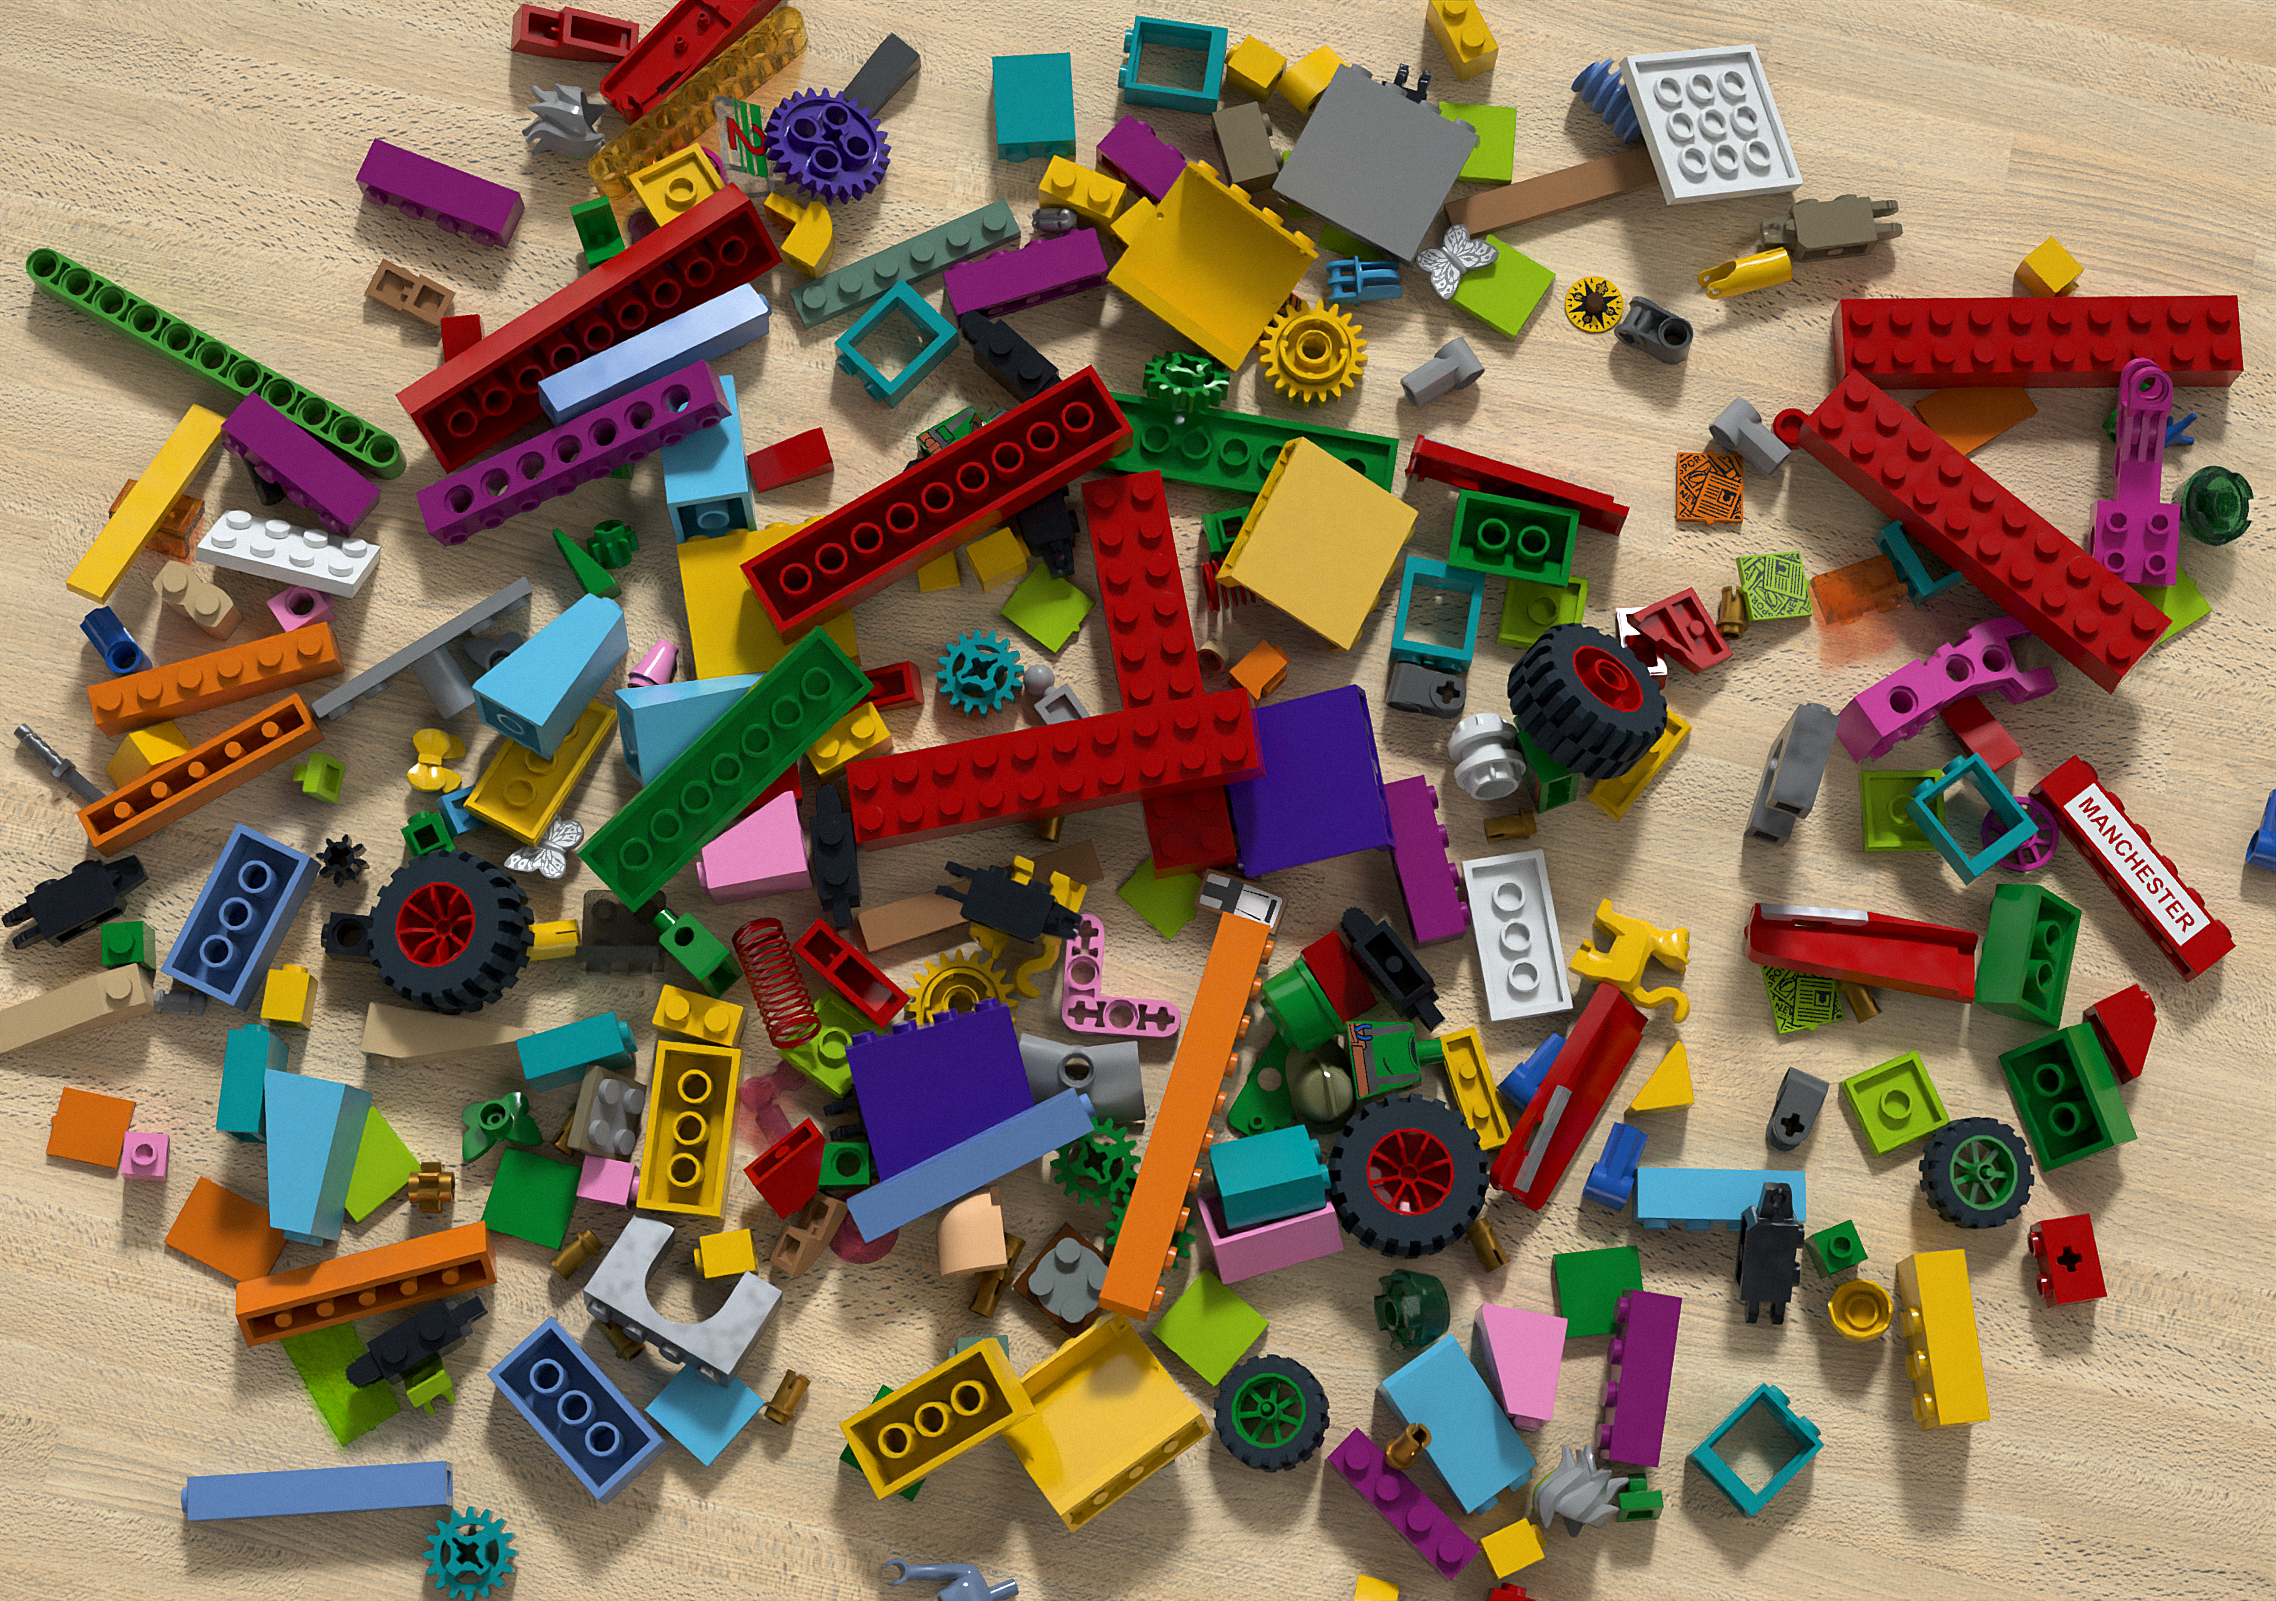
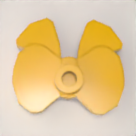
(433, 747)

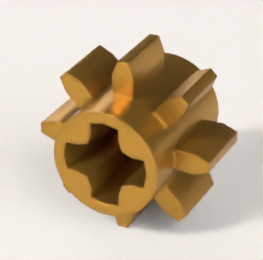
(431, 1187)

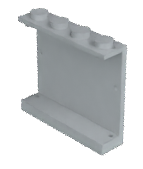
(1375, 163)

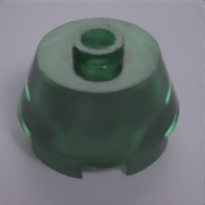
(2213, 505)
(1412, 1309)

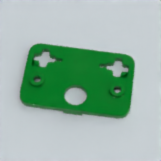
(1253, 1102)

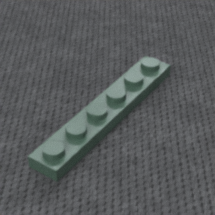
(908, 260)

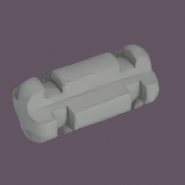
(1054, 219)
(180, 1002)

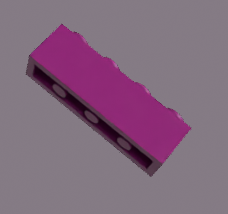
(1140, 159)
(440, 194)
(1027, 276)
(299, 465)
(1422, 866)
(1638, 1377)
(1402, 1505)

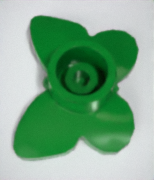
(498, 1122)

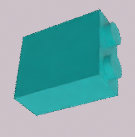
(1034, 106)
(562, 1053)
(242, 1091)
(1269, 1176)

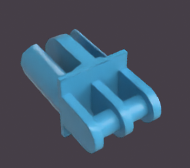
(1370, 281)

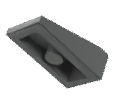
(883, 75)

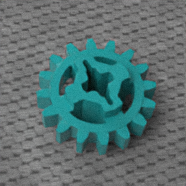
(966, 682)
(456, 1567)

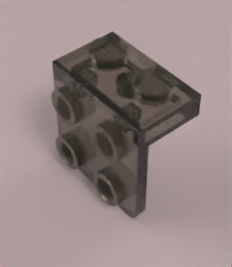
(618, 938)

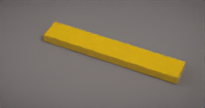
(147, 505)

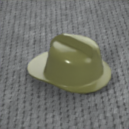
(1321, 1087)

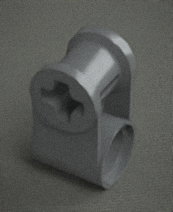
(1652, 329)
(1421, 691)
(1798, 1103)

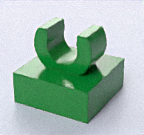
(1637, 1502)

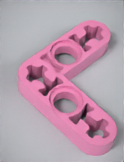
(1090, 996)

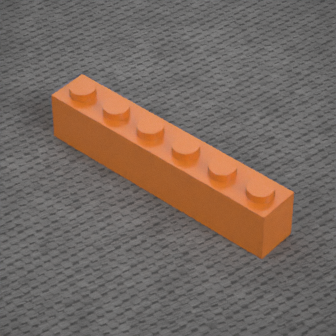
(215, 679)
(200, 775)
(365, 1283)

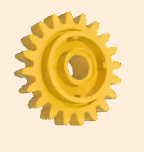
(1308, 376)
(956, 981)

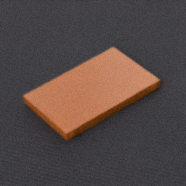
(1974, 414)
(227, 1232)

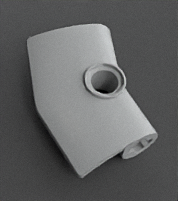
(1110, 1082)

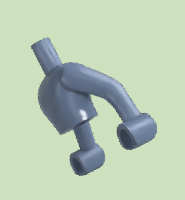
(968, 1582)

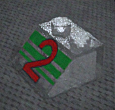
(742, 148)

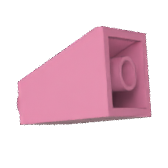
(758, 856)
(1522, 1361)

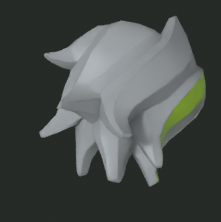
(565, 122)
(1577, 1492)

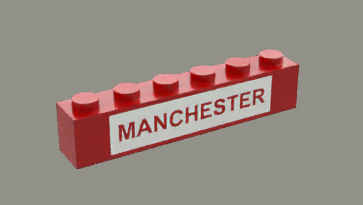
(2133, 868)

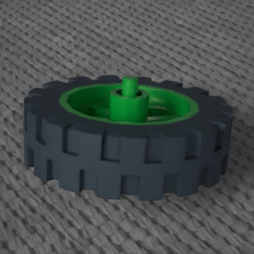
(2013, 1173)
(1309, 1429)

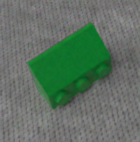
(1512, 538)
(2027, 954)
(2067, 1096)

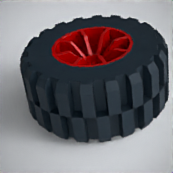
(1587, 701)
(450, 932)
(1408, 1176)

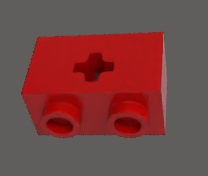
(2072, 1239)

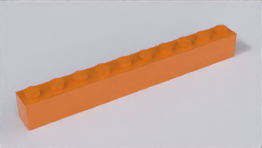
(1184, 1116)

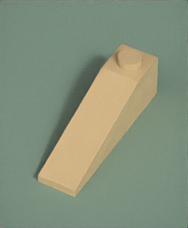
(77, 1008)
(420, 1037)

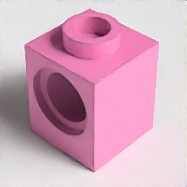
(286, 604)
(145, 1156)
(608, 1182)

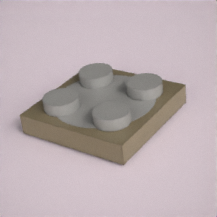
(607, 1114)

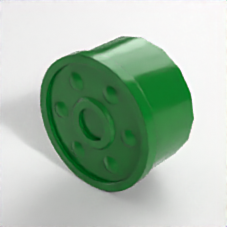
(1300, 1008)

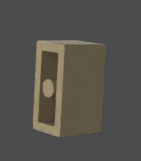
(1245, 148)

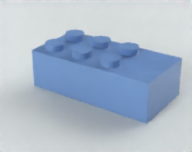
(241, 917)
(578, 1410)

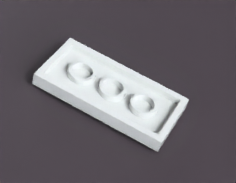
(288, 553)
(1516, 936)

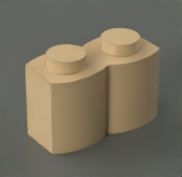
(198, 600)

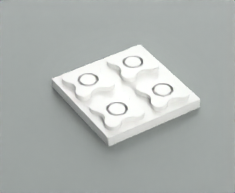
(1710, 124)

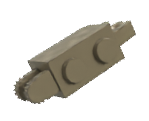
(1831, 228)

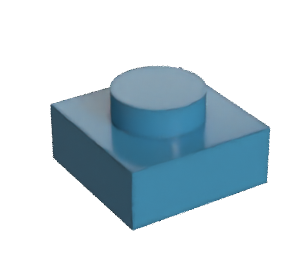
(453, 814)

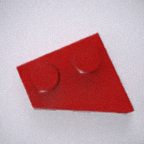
(1683, 631)

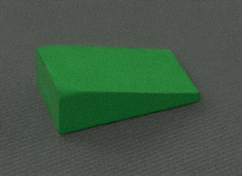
(586, 570)

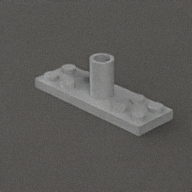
(430, 660)

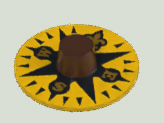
(1594, 304)

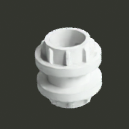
(1486, 756)

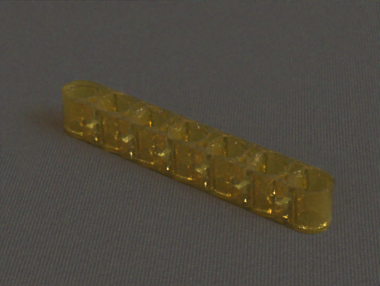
(706, 84)

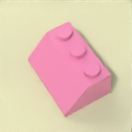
(1270, 1243)

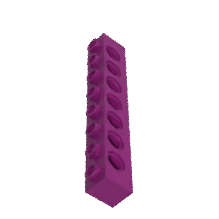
(552, 451)

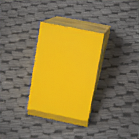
(146, 751)
(1667, 1088)

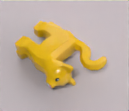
(1068, 894)
(1628, 956)

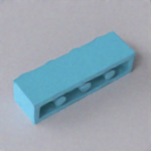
(1705, 1196)

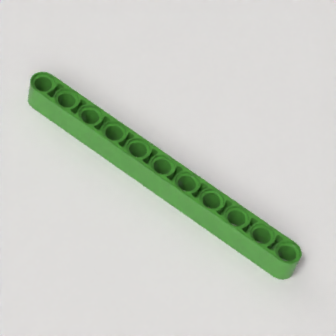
(202, 351)

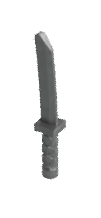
(61, 768)

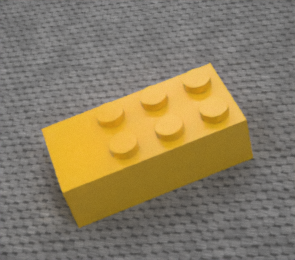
(691, 1130)
(1942, 1341)
(937, 1418)

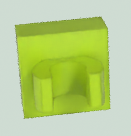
(321, 777)
(428, 1383)

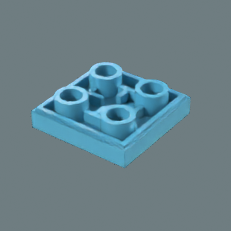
(703, 1414)

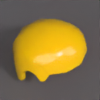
(1860, 1310)

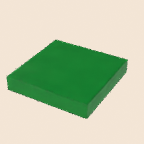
(532, 1198)
(1590, 1285)

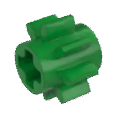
(612, 544)

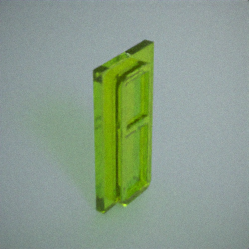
(322, 1362)

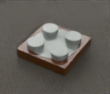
(1066, 1281)

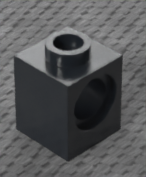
(334, 933)

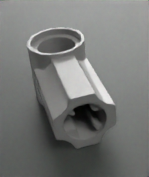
(1451, 368)
(1742, 430)

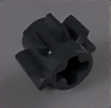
(331, 856)

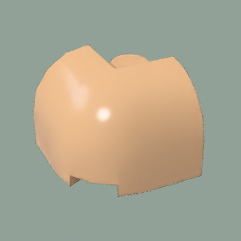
(972, 1234)

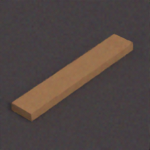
(1554, 193)
(931, 914)

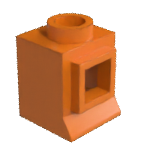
(1261, 671)

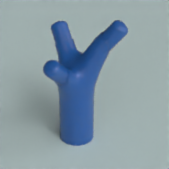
(2173, 432)

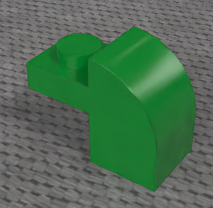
(597, 230)

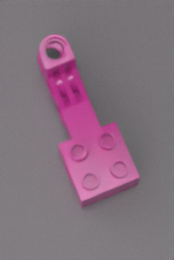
(2134, 530)
(1914, 694)

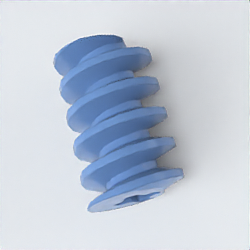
(1609, 98)

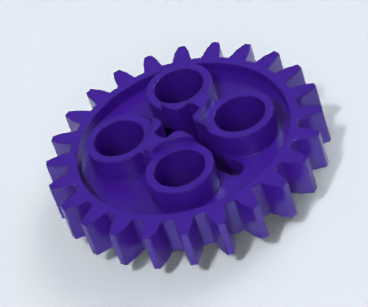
(827, 146)

